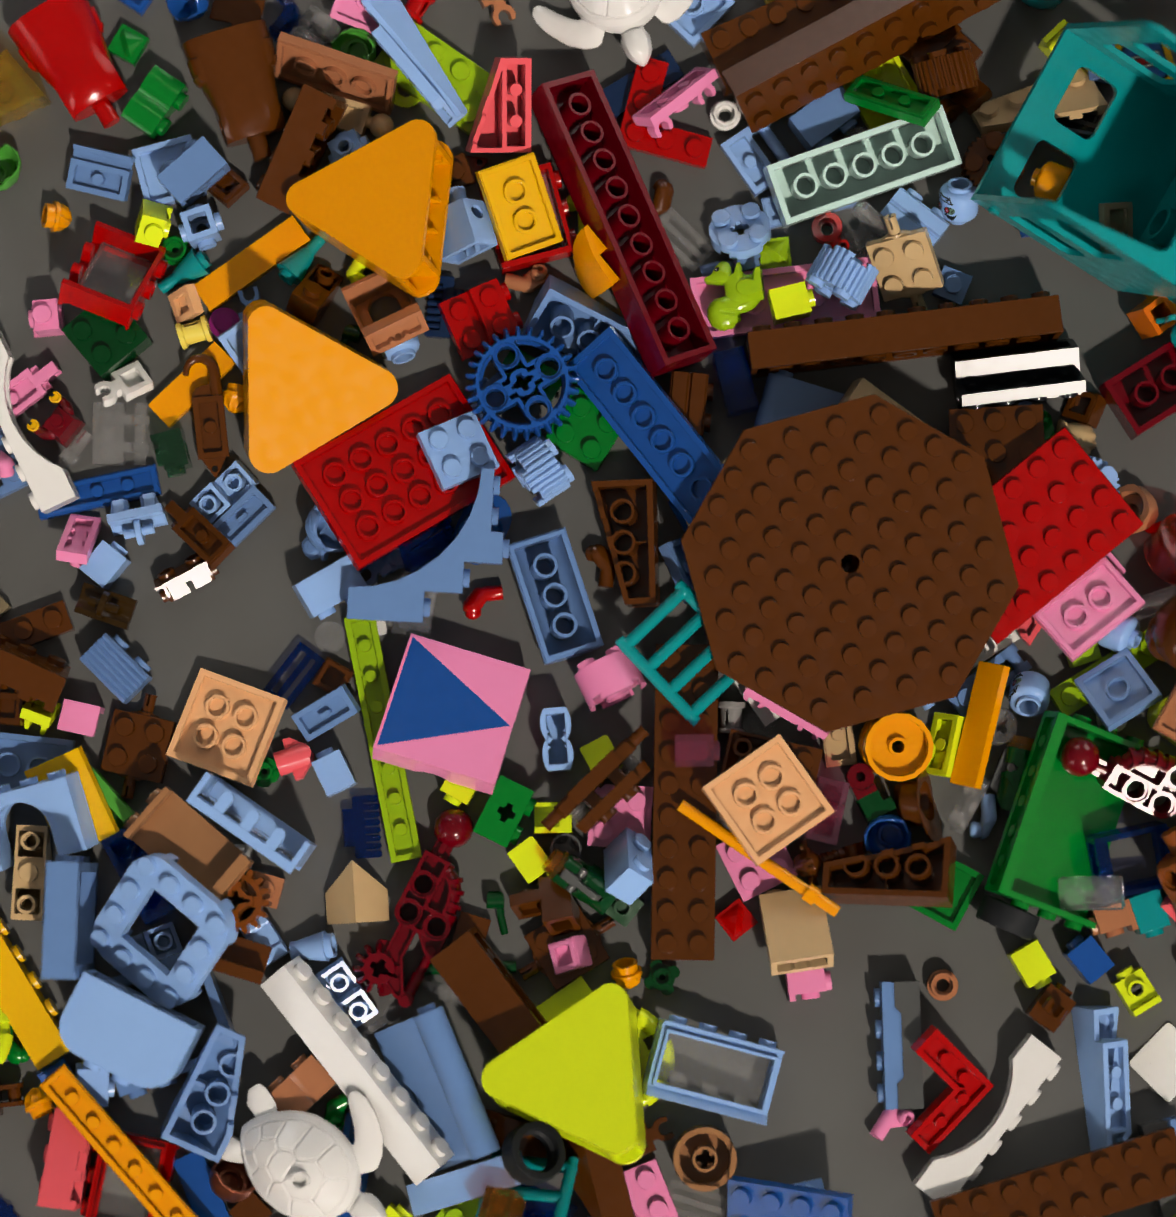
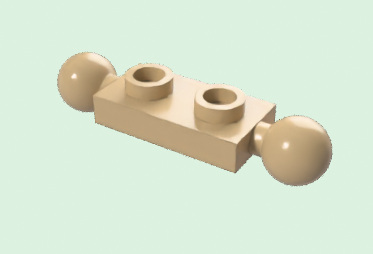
(356, 115)

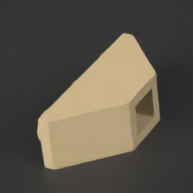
(29, 872)

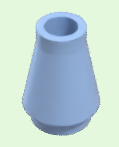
(315, 947)

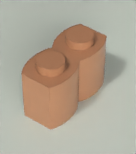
(302, 1086)

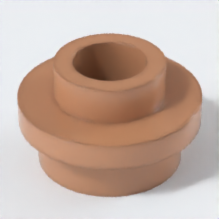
(952, 987)

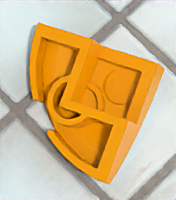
(589, 265)

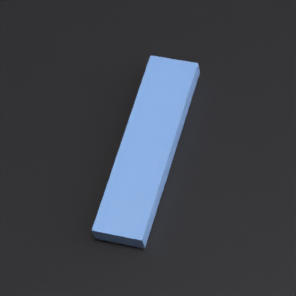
(458, 1186)

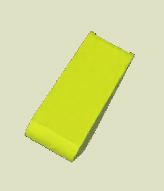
(579, 1076)

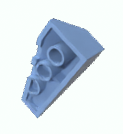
(573, 317)
(207, 1101)

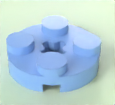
(735, 217)

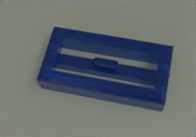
(428, 548)
(286, 665)

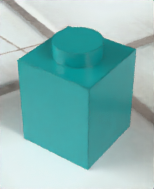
(1148, 913)

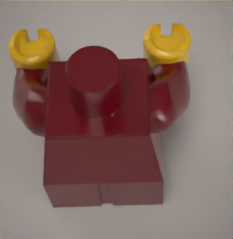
(61, 424)

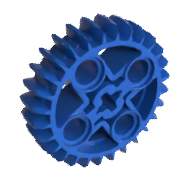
(551, 354)

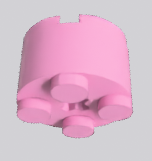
(608, 679)

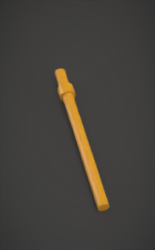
(810, 893)

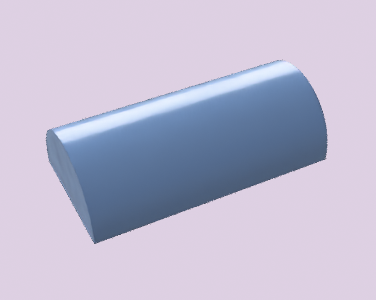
(554, 596)

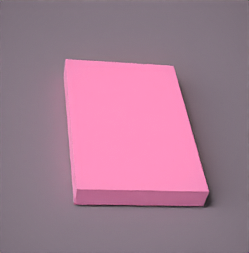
(1089, 609)

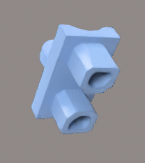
(136, 521)

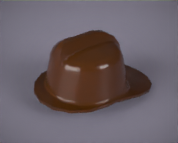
(917, 805)

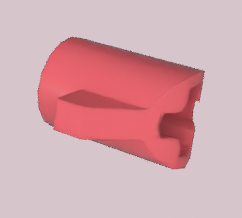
(294, 758)

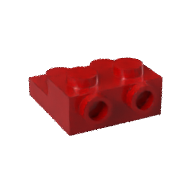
(478, 315)

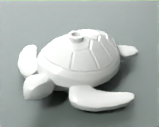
(611, 16)
(306, 1162)

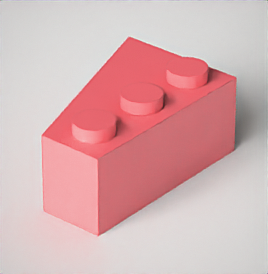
(505, 109)
(66, 1165)

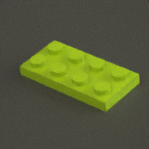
(464, 75)

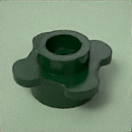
(665, 985)

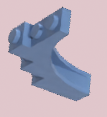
(475, 544)

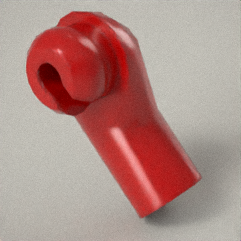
(478, 597)

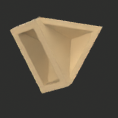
(356, 898)

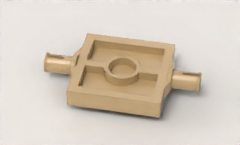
(905, 263)

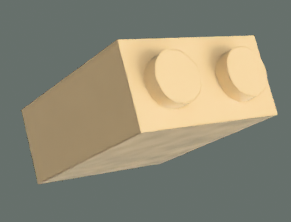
(794, 933)

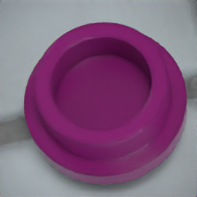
(222, 320)

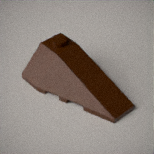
(600, 1183)

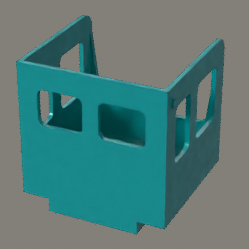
(1123, 160)

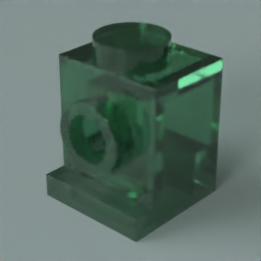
(172, 452)

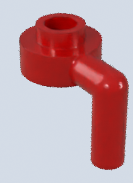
(832, 220)

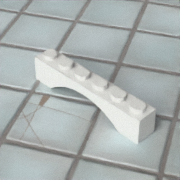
(49, 483)
(1028, 1069)

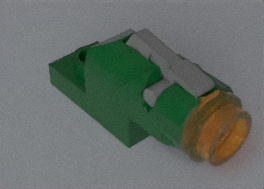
(1010, 771)
(588, 886)

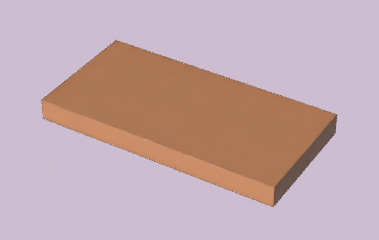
(335, 72)

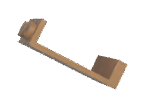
(178, 829)

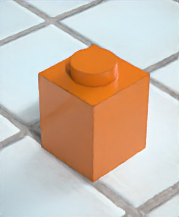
(1145, 315)

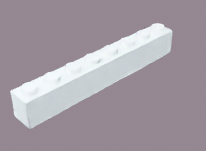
(357, 1067)

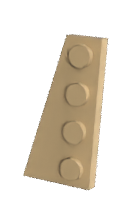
(1080, 98)

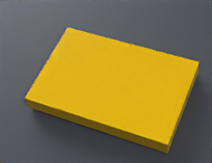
(519, 206)
(77, 761)

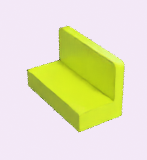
(946, 735)
(564, 999)

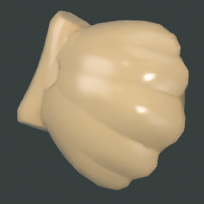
(1082, 434)

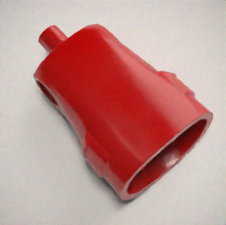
(69, 51)

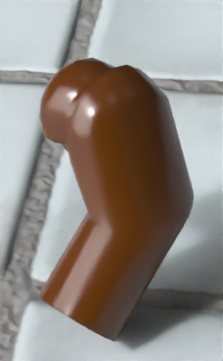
(663, 196)
(604, 561)

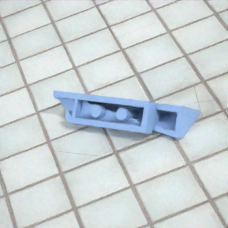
(413, 57)
(1103, 1074)

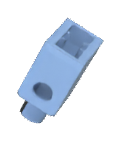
(467, 228)

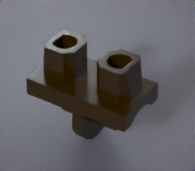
(106, 606)

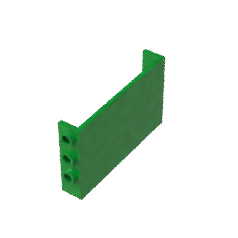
(1052, 817)

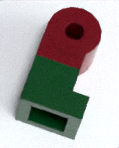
(866, 793)

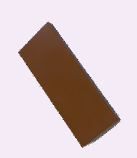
(488, 990)

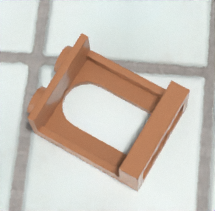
(391, 329)

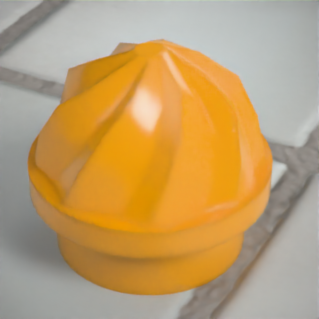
(55, 216)
(234, 398)
(626, 972)
(38, 1103)

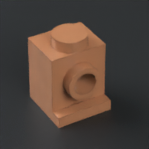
(1112, 921)

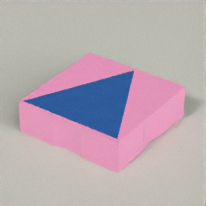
(451, 713)

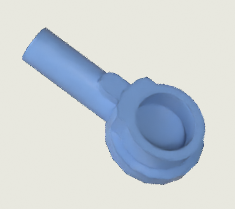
(746, 264)

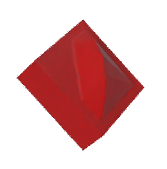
(736, 919)

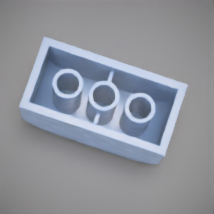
(126, 1032)

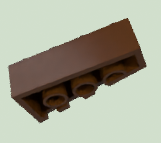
(301, 145)
(631, 531)
(32, 674)
(898, 877)

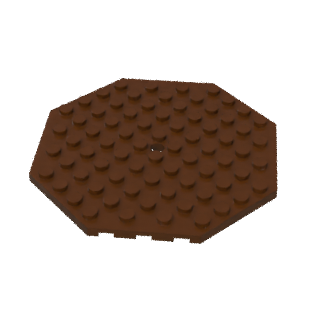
(925, 546)

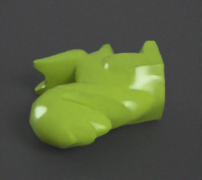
(741, 294)

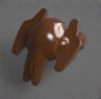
(808, 862)

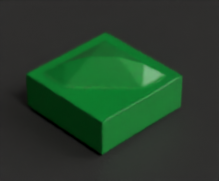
(128, 45)

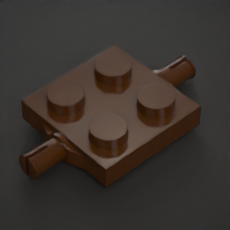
(138, 746)
(540, 938)

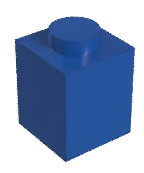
(1087, 958)

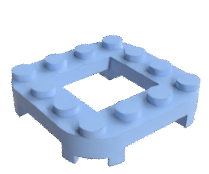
(190, 897)

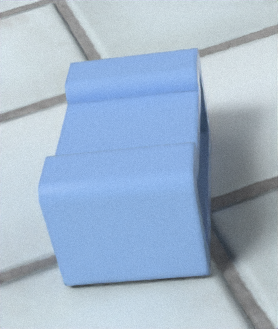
(268, 936)

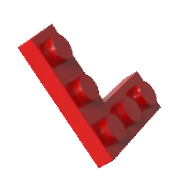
(674, 144)
(963, 1093)

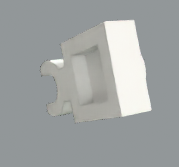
(126, 382)

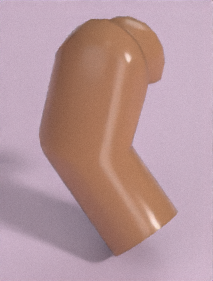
(528, 282)

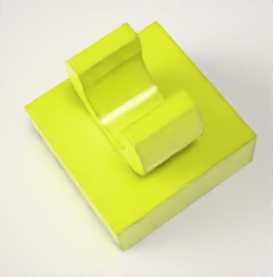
(34, 713)

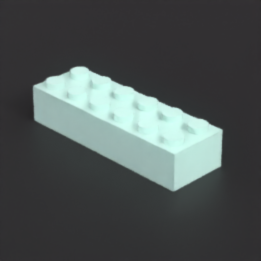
(860, 167)

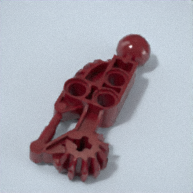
(1151, 768)
(452, 829)

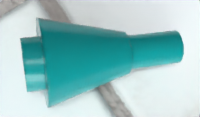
(192, 266)
(296, 266)

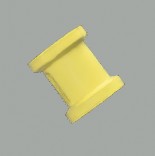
(194, 332)

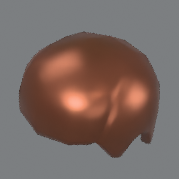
(230, 1181)

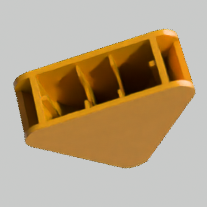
(385, 205)
(302, 387)

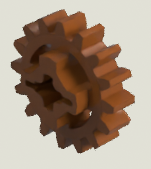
(255, 902)

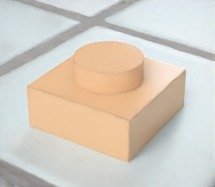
(185, 303)

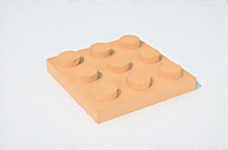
(226, 727)
(767, 800)

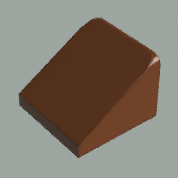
(1085, 408)

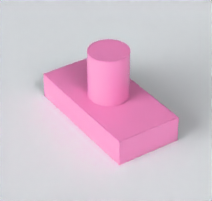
(78, 539)

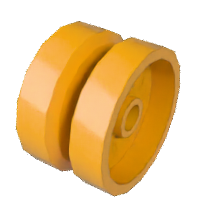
(913, 752)

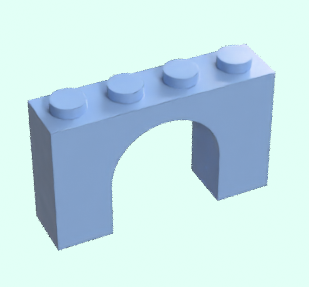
(63, 805)

